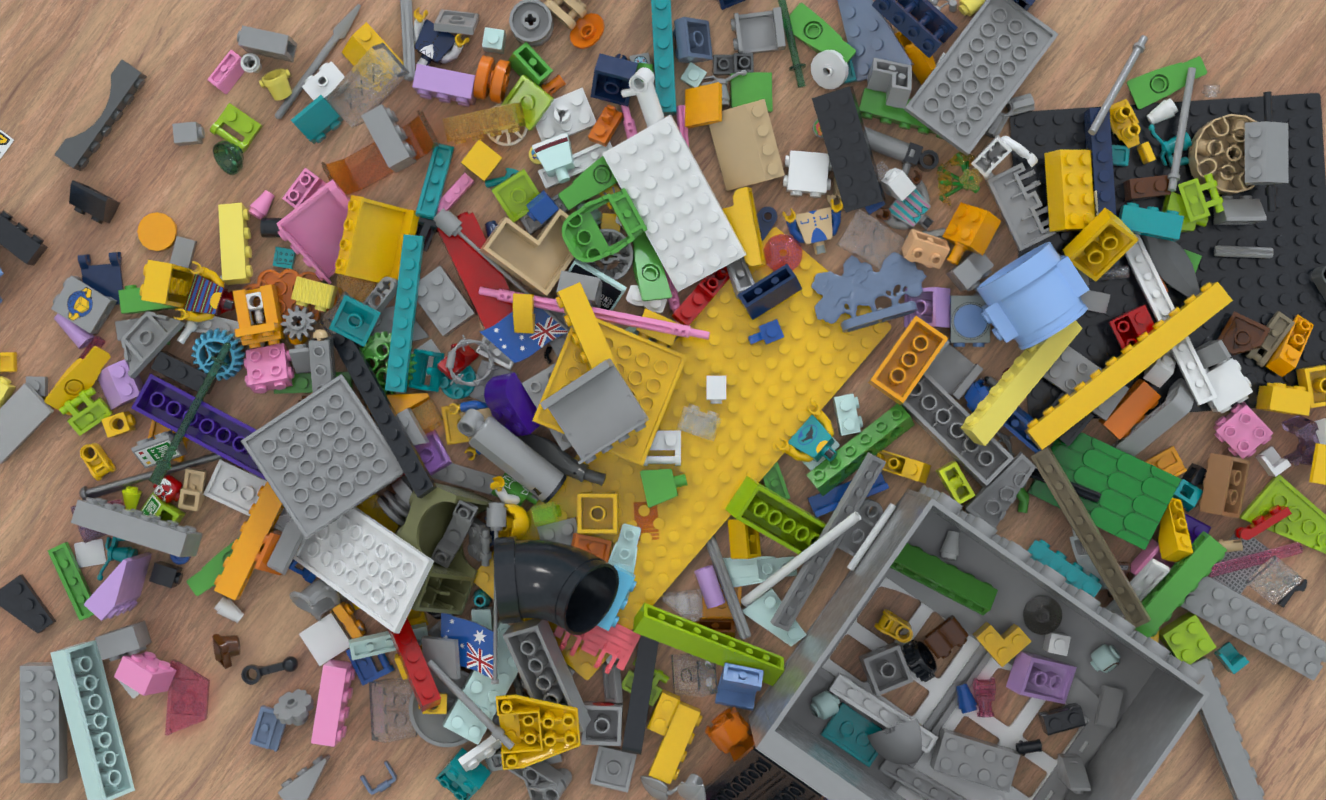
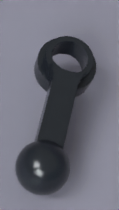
(289, 664)

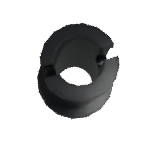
(1028, 747)

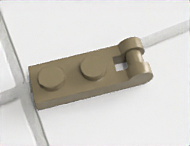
(1280, 326)

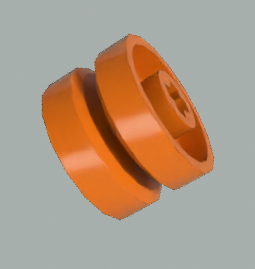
(492, 79)

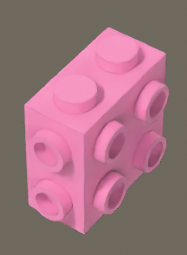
(268, 368)
(1242, 430)

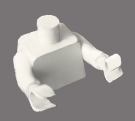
(997, 151)

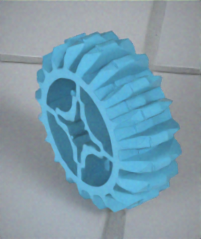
(207, 340)

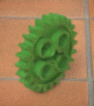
(374, 351)

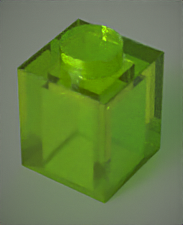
(546, 513)

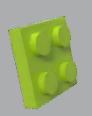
(532, 98)
(516, 194)

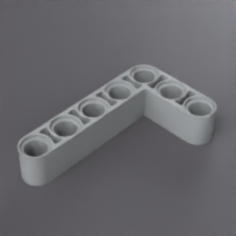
(1177, 405)

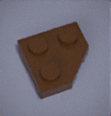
(1243, 334)

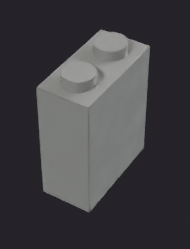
(267, 43)

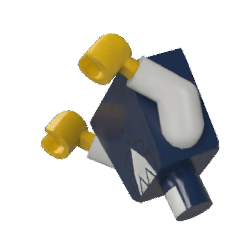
(435, 45)

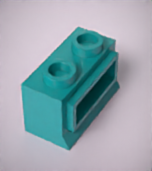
(421, 369)

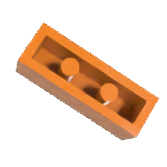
(1131, 409)

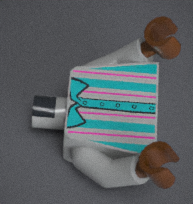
(911, 210)

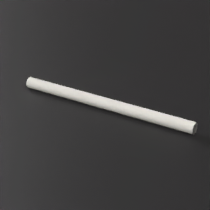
(801, 558)

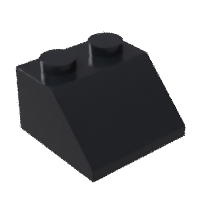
(92, 202)

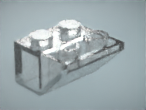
(699, 423)

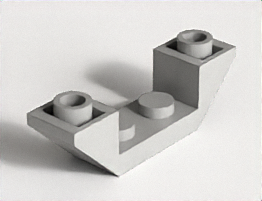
(455, 534)

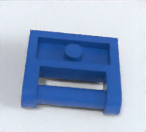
(367, 669)

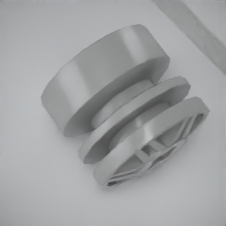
(397, 505)

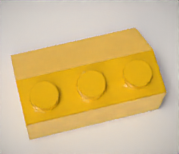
(361, 42)
(1100, 244)

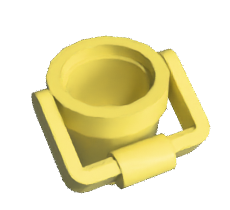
(277, 83)

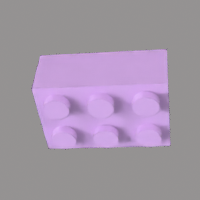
(444, 84)

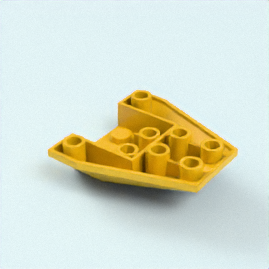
(536, 728)

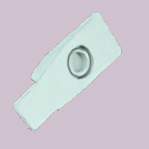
(625, 550)
(754, 570)

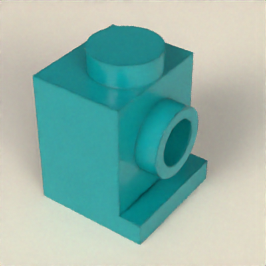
(1190, 492)

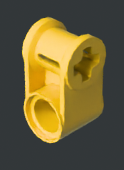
(97, 462)
(891, 624)

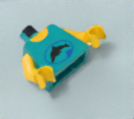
(812, 439)

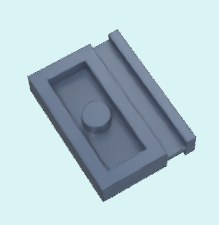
(267, 730)

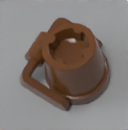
(225, 648)

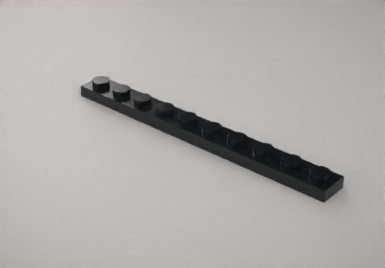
(384, 415)

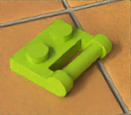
(239, 122)

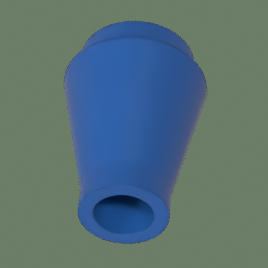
(966, 701)

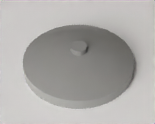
(430, 725)

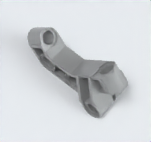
(540, 778)

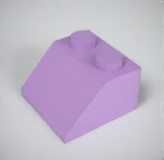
(932, 307)
(118, 385)

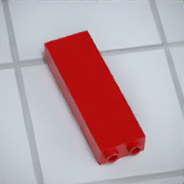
(476, 271)

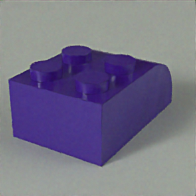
(510, 404)

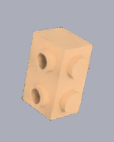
(925, 249)

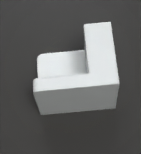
(1272, 462)

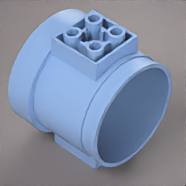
(1033, 297)

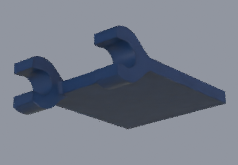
(105, 277)

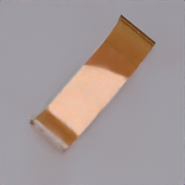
(368, 164)

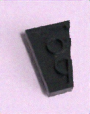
(25, 605)

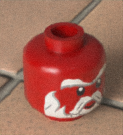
(169, 489)

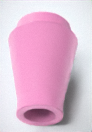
(261, 205)

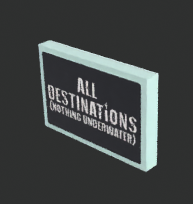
(611, 289)

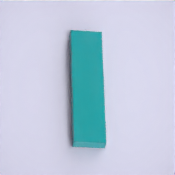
(434, 181)

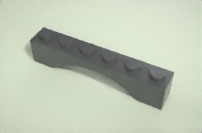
(124, 84)

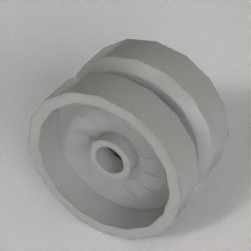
(529, 11)

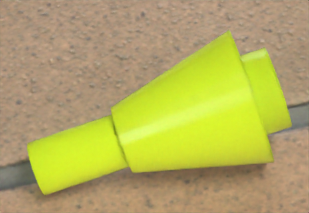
(131, 497)

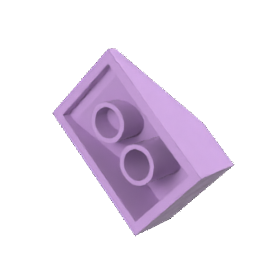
(1040, 677)

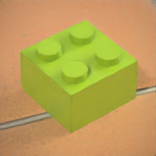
(1186, 638)

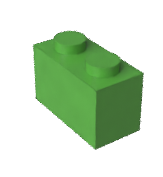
(529, 63)

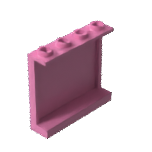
(317, 229)

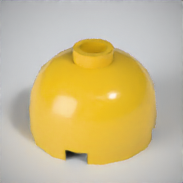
(516, 522)

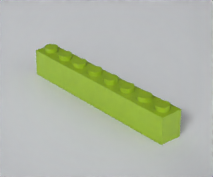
(705, 642)

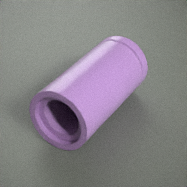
(77, 334)
(709, 586)

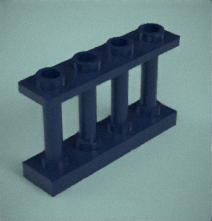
(914, 30)

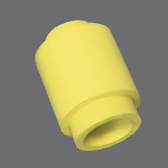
(970, 7)

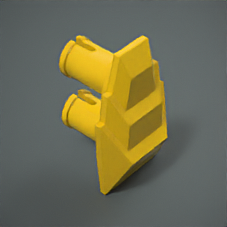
(1125, 123)

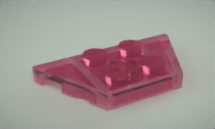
(186, 698)

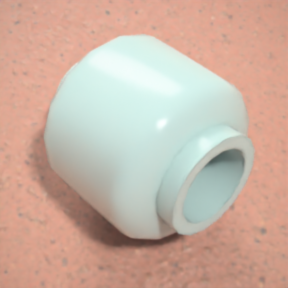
(1105, 658)
(825, 705)

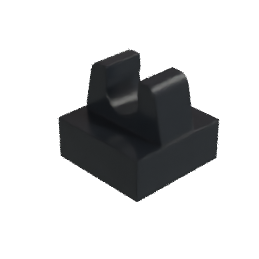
(1195, 474)

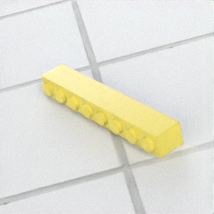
(1016, 385)

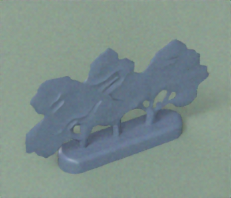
(862, 286)

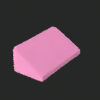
(227, 72)

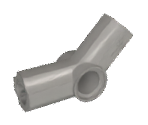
(1015, 106)

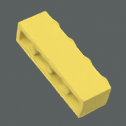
(234, 243)

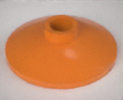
(587, 31)

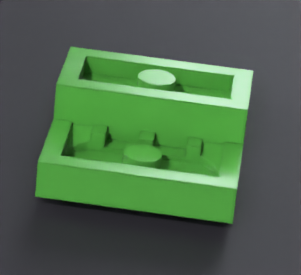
(751, 88)

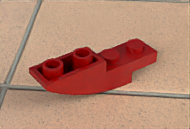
(701, 296)

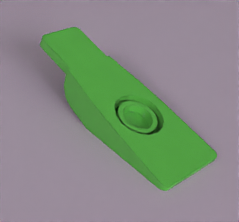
(817, 33)
(1163, 82)
(588, 184)
(649, 271)
(206, 577)

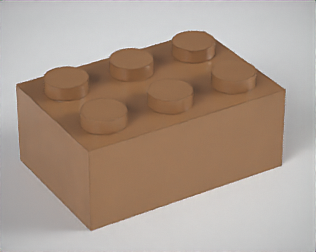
(1224, 485)

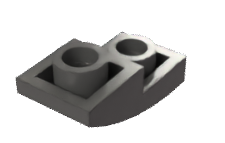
(732, 63)

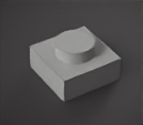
(39, 384)

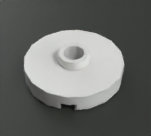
(835, 63)

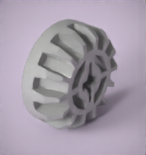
(625, 258)

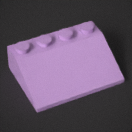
(120, 589)

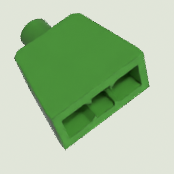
(661, 485)

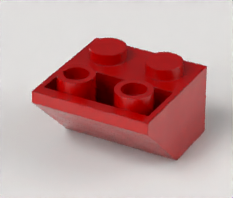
(1131, 325)

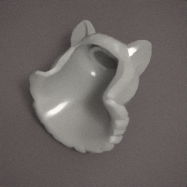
(317, 598)

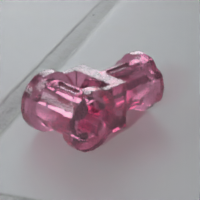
(984, 694)

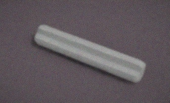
(1242, 251)

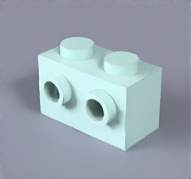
(846, 414)

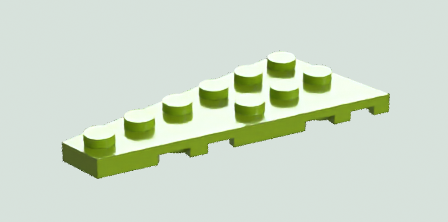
(1305, 523)

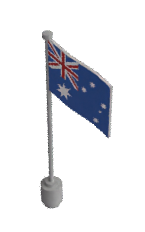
(514, 345)
(476, 641)

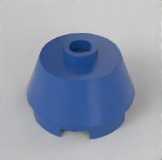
(976, 394)

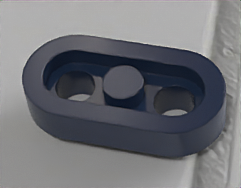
(766, 225)

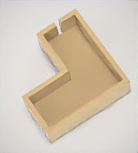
(529, 259)

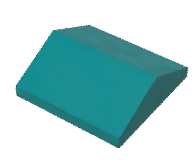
(354, 320)

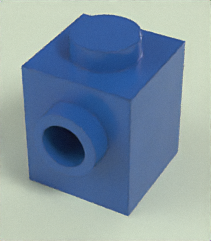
(541, 207)

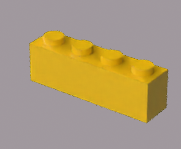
(674, 742)

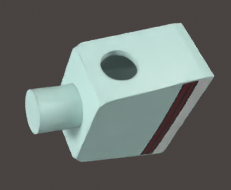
(556, 156)

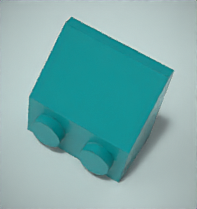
(317, 120)

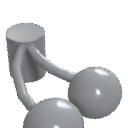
(952, 5)

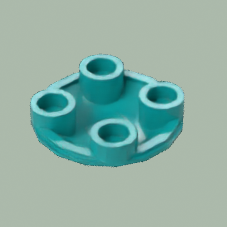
(455, 390)

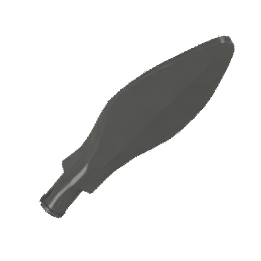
(1172, 264)
(561, 460)

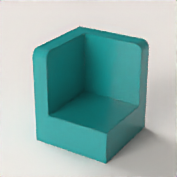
(1231, 658)

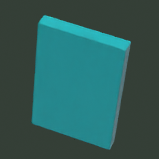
(850, 733)

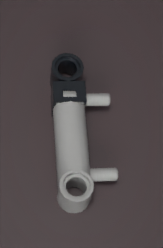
(908, 153)

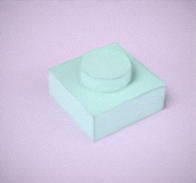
(693, 75)

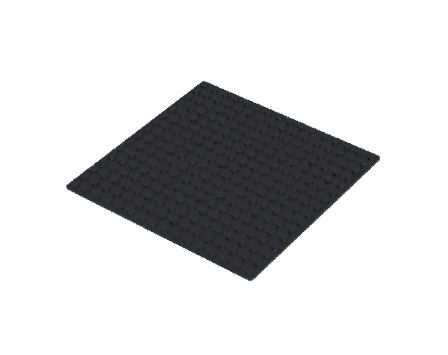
(1254, 284)

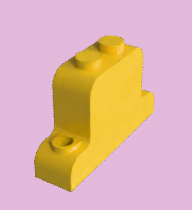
(745, 225)

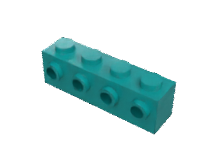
(1072, 572)

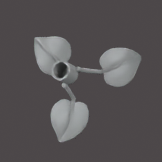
(690, 790)

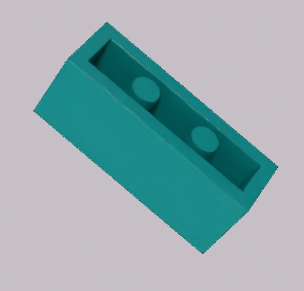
(1152, 222)

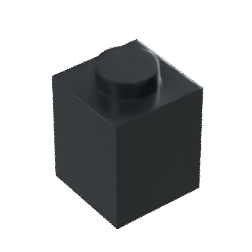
(166, 574)

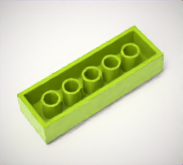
(775, 516)

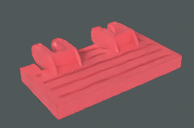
(616, 642)

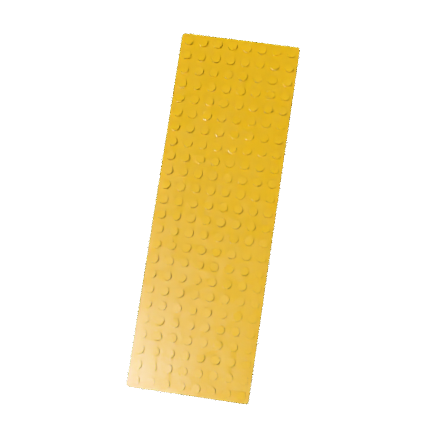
(763, 402)

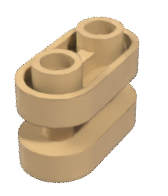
(577, 9)

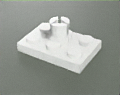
(566, 114)

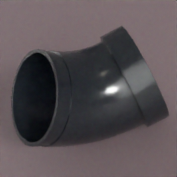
(552, 583)

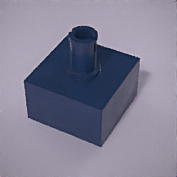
(611, 77)

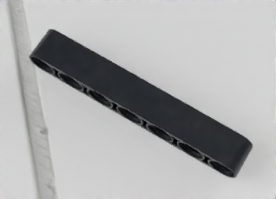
(640, 695)

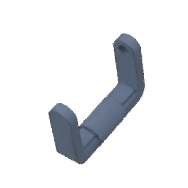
(384, 785)

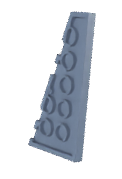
(869, 36)

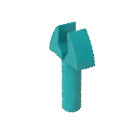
(496, 181)

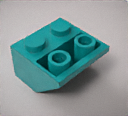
(460, 782)

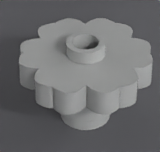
(294, 707)

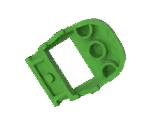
(584, 236)

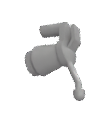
(725, 95)

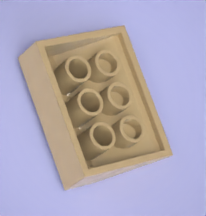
(746, 146)

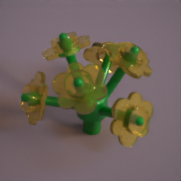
(966, 181)

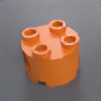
(728, 729)

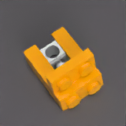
(252, 334)

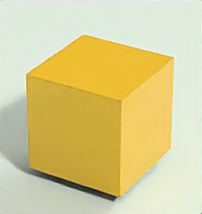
(481, 160)

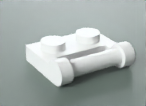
(666, 441)

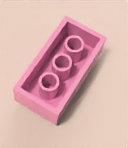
(333, 702)

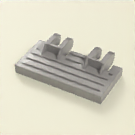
(1019, 207)

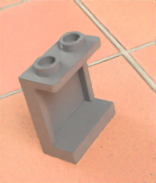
(758, 32)

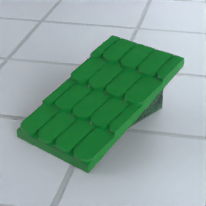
(1130, 489)

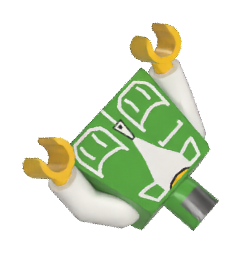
(511, 491)

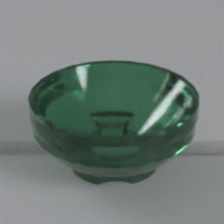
(228, 157)

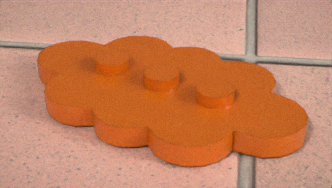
(285, 284)

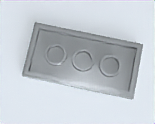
(20, 418)

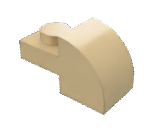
(193, 489)

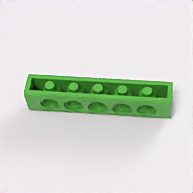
(851, 455)

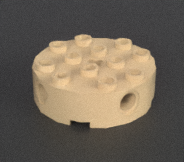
(1211, 150)

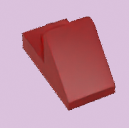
(462, 360)

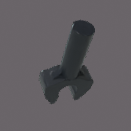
(1300, 587)

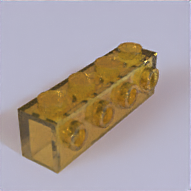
(484, 122)

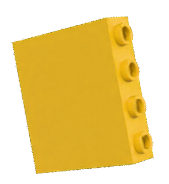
(373, 239)

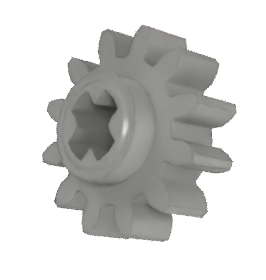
(305, 320)

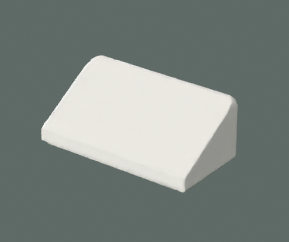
(498, 356)

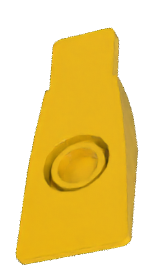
(78, 377)

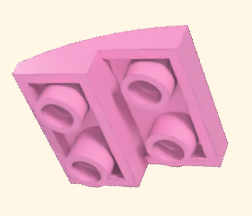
(303, 188)

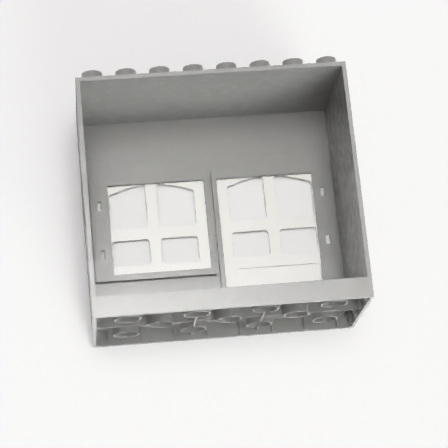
(1154, 710)

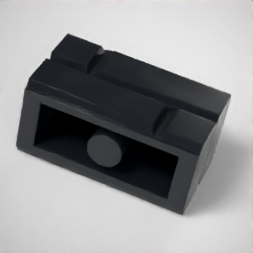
(1062, 719)

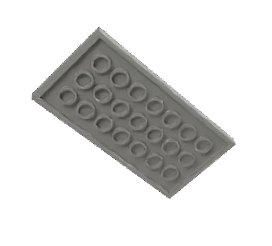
(980, 73)

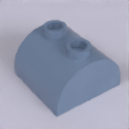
(692, 40)

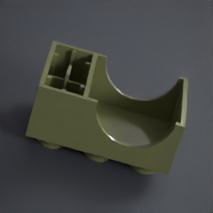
(427, 521)

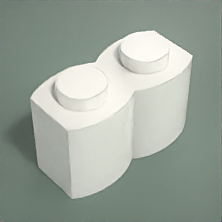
(634, 298)

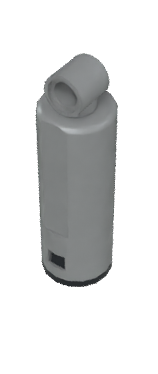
(511, 455)

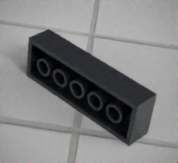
(849, 149)

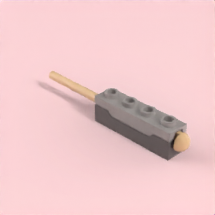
(321, 359)

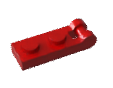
(1262, 522)

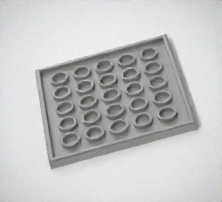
(323, 456)

